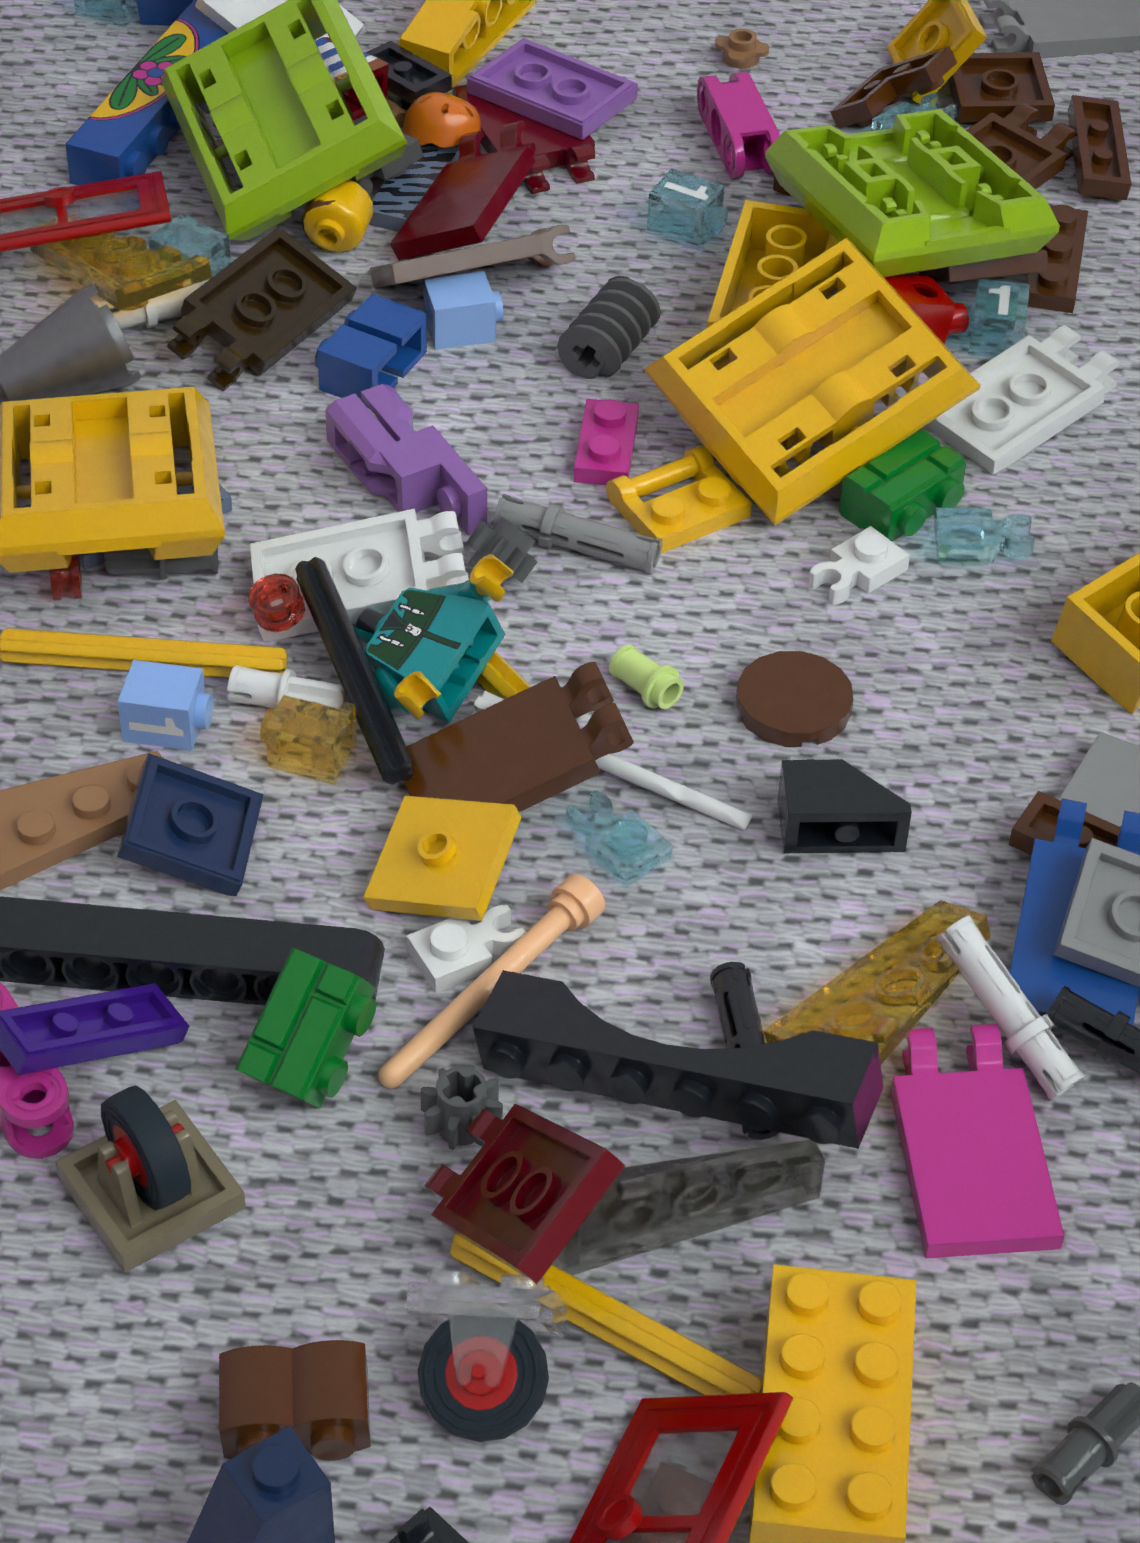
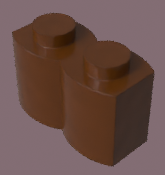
(311, 1387)

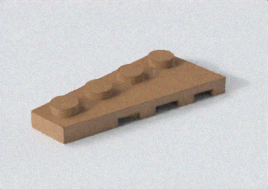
(64, 816)

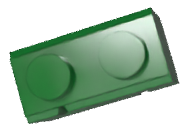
(903, 486)
(308, 1028)

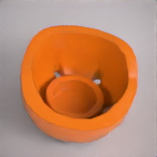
(440, 119)

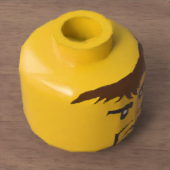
(338, 215)

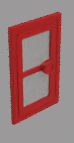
(83, 211)
(683, 1469)

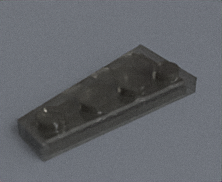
(692, 1197)

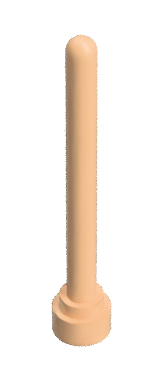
(573, 906)

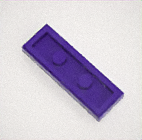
(89, 1028)

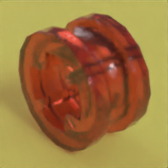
(67, 580)
(273, 588)

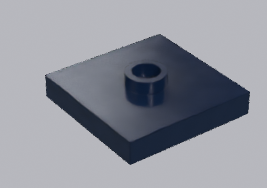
(191, 825)

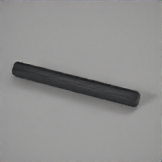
(354, 671)

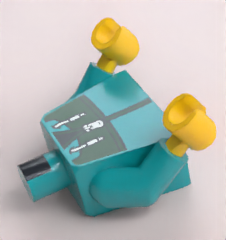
(435, 641)

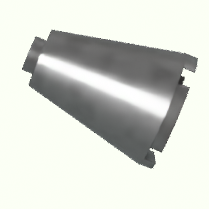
(68, 354)

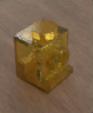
(309, 738)

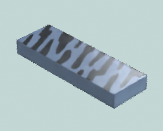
(402, 194)

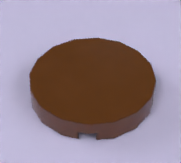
(794, 698)

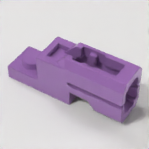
(403, 463)

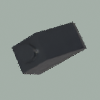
(838, 810)

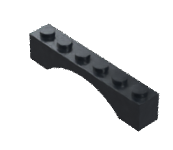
(796, 1086)

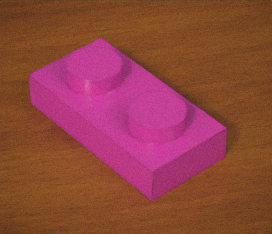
(606, 441)

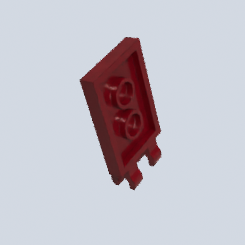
(552, 146)
(466, 195)
(523, 1189)

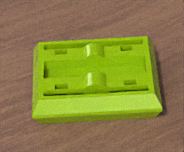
(280, 114)
(913, 193)

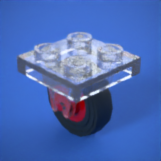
(483, 1363)

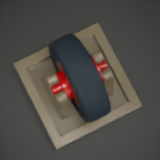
(148, 1179)

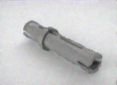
(555, 527)

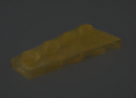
(124, 267)
(886, 988)

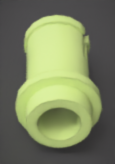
(656, 683)

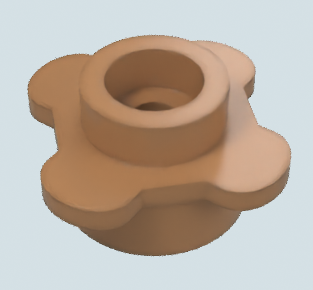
(741, 48)

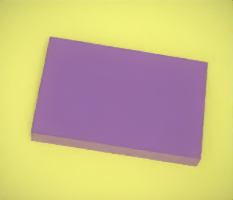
(552, 88)

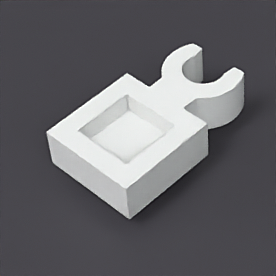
(862, 561)
(461, 951)

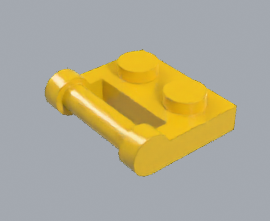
(684, 512)

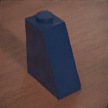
(268, 1497)

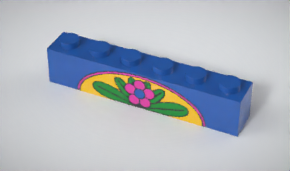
(137, 115)

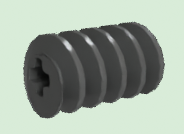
(609, 328)

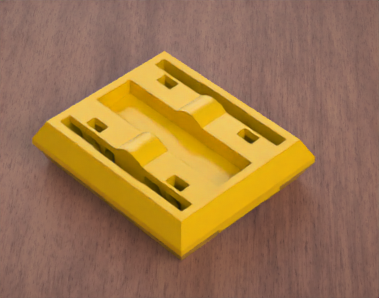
(809, 375)
(107, 477)

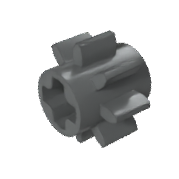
(505, 543)
(457, 1102)

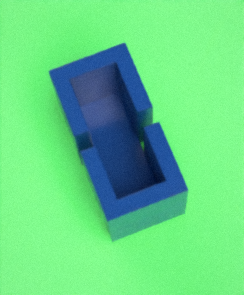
(372, 339)

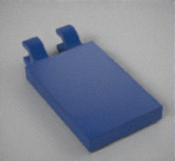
(1043, 910)

